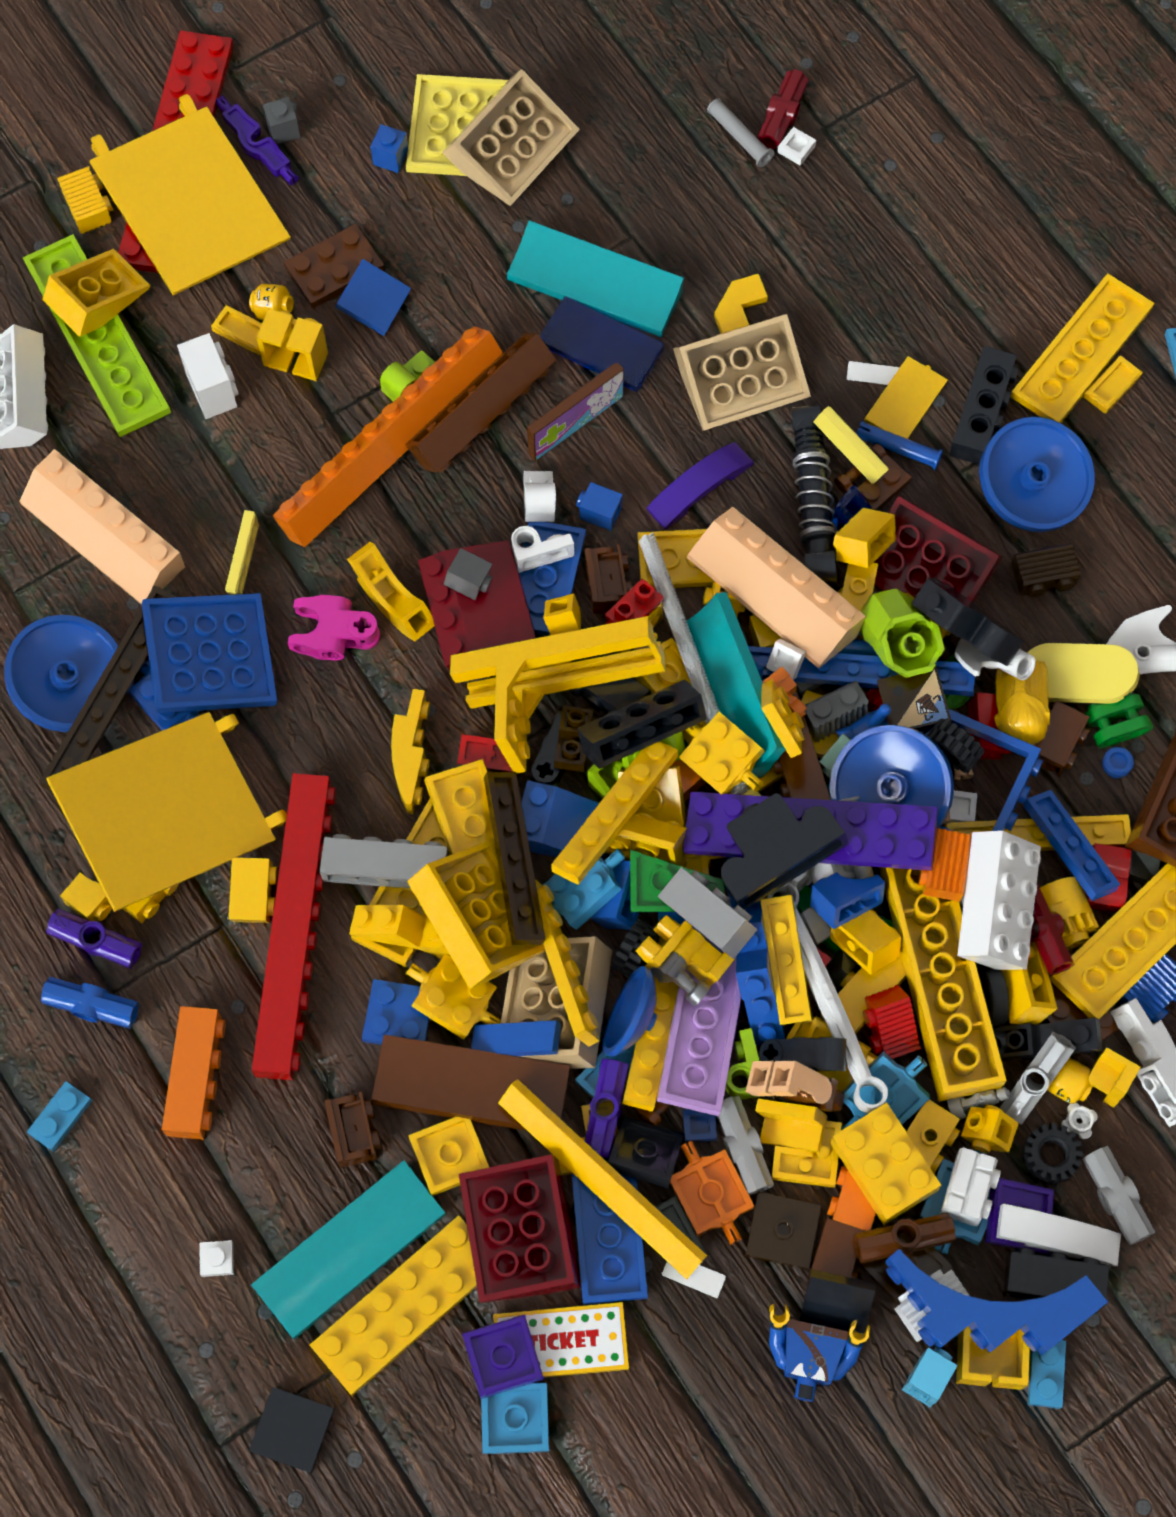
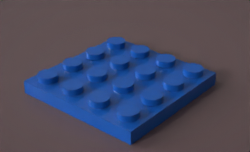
(208, 652)

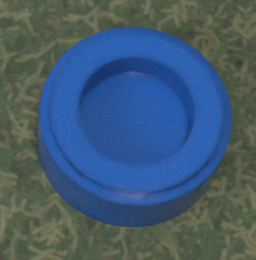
(1117, 762)

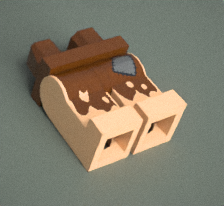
(794, 1084)

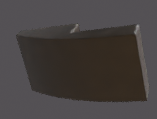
(569, 749)

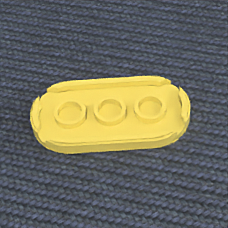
(1087, 672)

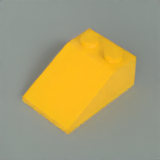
(94, 291)

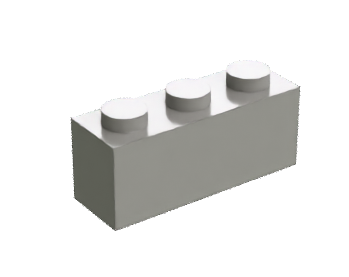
(708, 911)

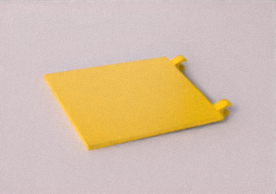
(188, 198)
(162, 809)

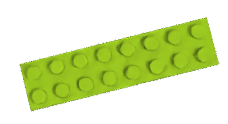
(106, 353)

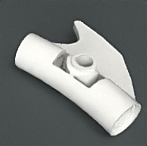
(1146, 642)
(973, 660)

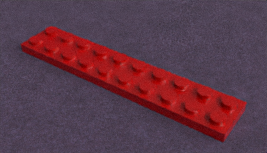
(195, 70)

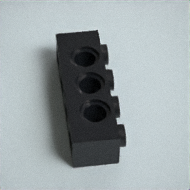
(994, 366)
(642, 723)

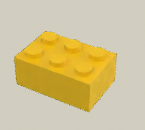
(885, 1163)

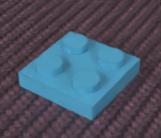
(516, 1421)

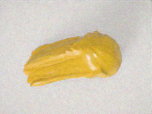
(1023, 704)

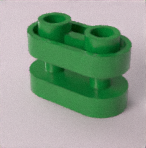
(1133, 727)

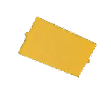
(906, 398)

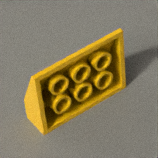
(469, 913)

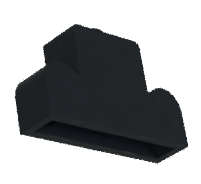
(967, 620)
(777, 847)

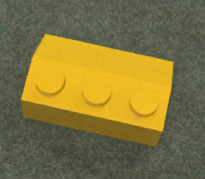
(651, 838)

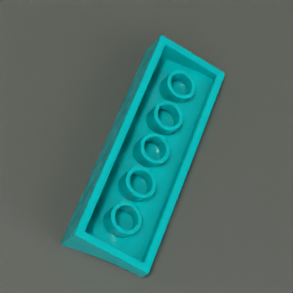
(596, 278)
(734, 676)
(348, 1249)

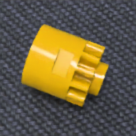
(1070, 901)

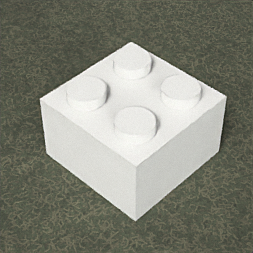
(209, 375)

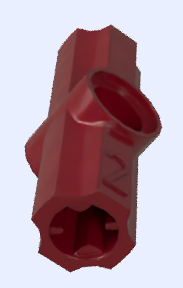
(783, 109)
(1047, 935)

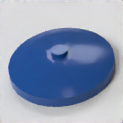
(1037, 474)
(56, 668)
(894, 768)

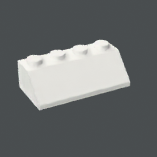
(22, 388)

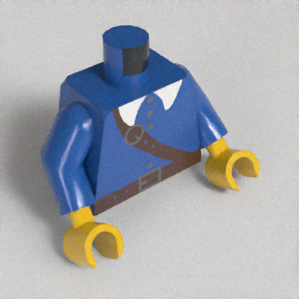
(813, 1351)

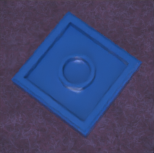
(373, 297)

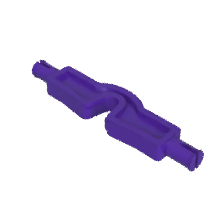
(263, 150)

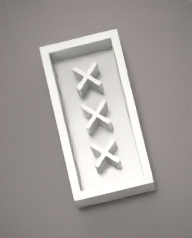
(999, 900)

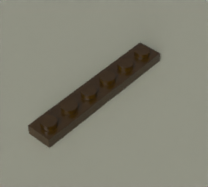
(514, 858)

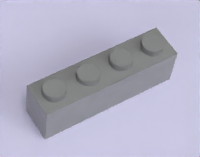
(375, 861)

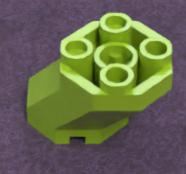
(901, 633)

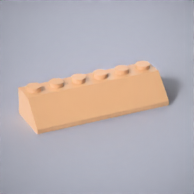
(100, 527)
(776, 587)

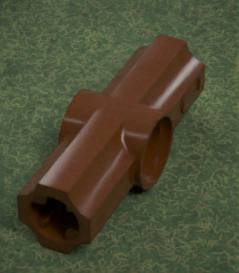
(924, 1233)

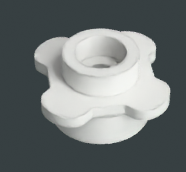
(1087, 1116)

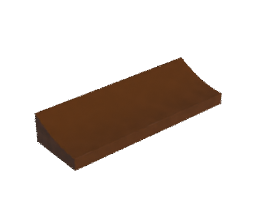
(1156, 823)
(461, 1081)

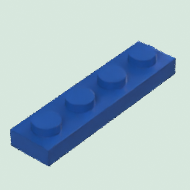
(1071, 845)

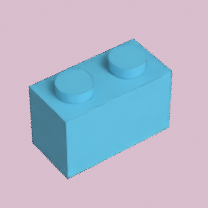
(930, 1376)

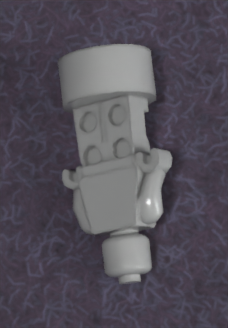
(961, 1106)

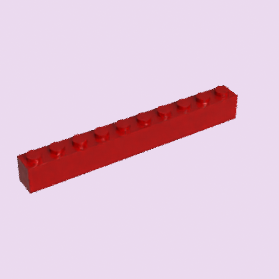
(292, 928)

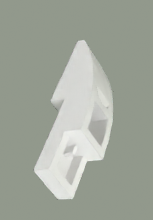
(1156, 1053)

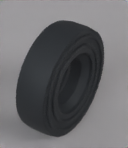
(995, 995)

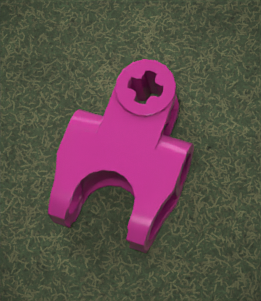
(336, 628)

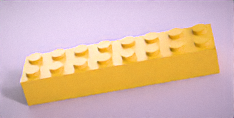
(943, 989)

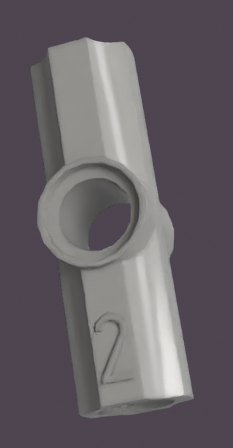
(1047, 1063)
(744, 1146)
(1118, 1195)

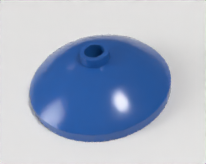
(631, 1013)

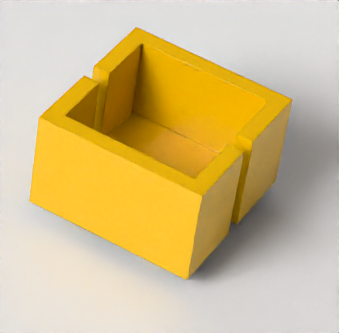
(284, 336)
(1004, 1366)

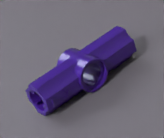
(78, 930)
(610, 1088)

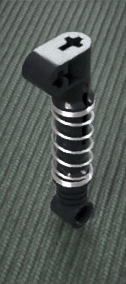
(814, 494)

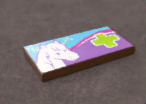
(575, 411)

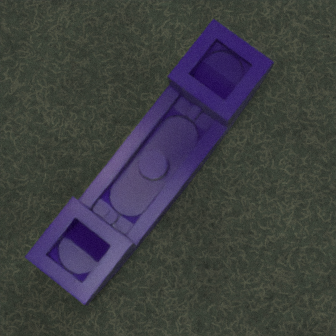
(698, 482)

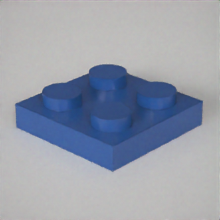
(392, 1013)

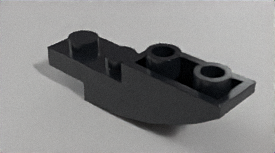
(1025, 1040)

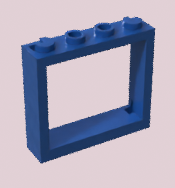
(1031, 766)

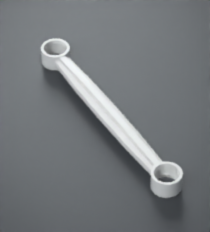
(833, 1010)

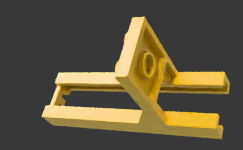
(519, 692)

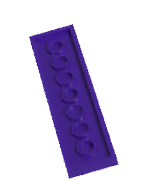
(875, 831)

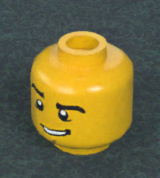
(270, 297)
(1072, 1082)

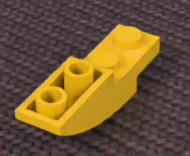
(407, 755)

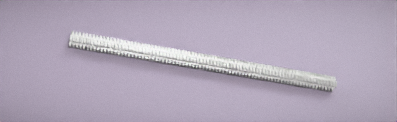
(681, 632)

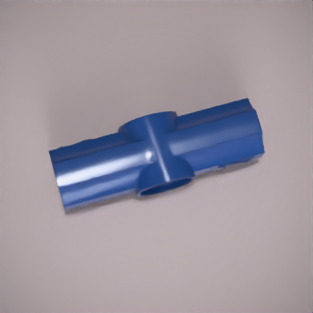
(89, 1002)

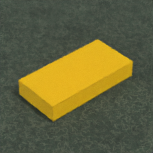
(238, 328)
(1113, 384)

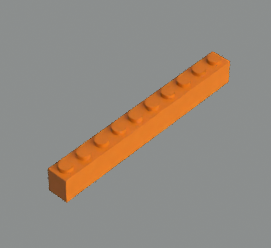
(385, 438)

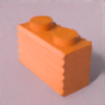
(949, 866)

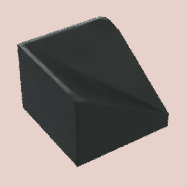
(1142, 867)
(840, 967)

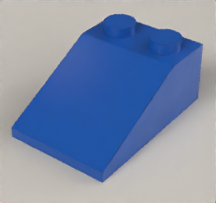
(553, 817)

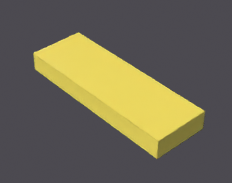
(850, 445)
(242, 553)

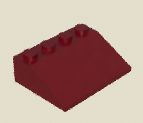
(930, 549)
(491, 619)
(519, 1230)

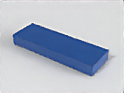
(518, 1038)

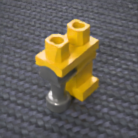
(684, 950)

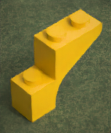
(91, 903)
(396, 926)

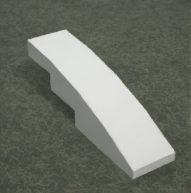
(1058, 1234)

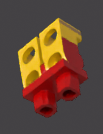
(638, 603)

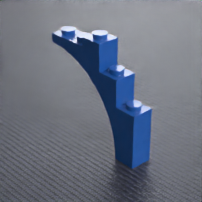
(756, 980)
(948, 1312)

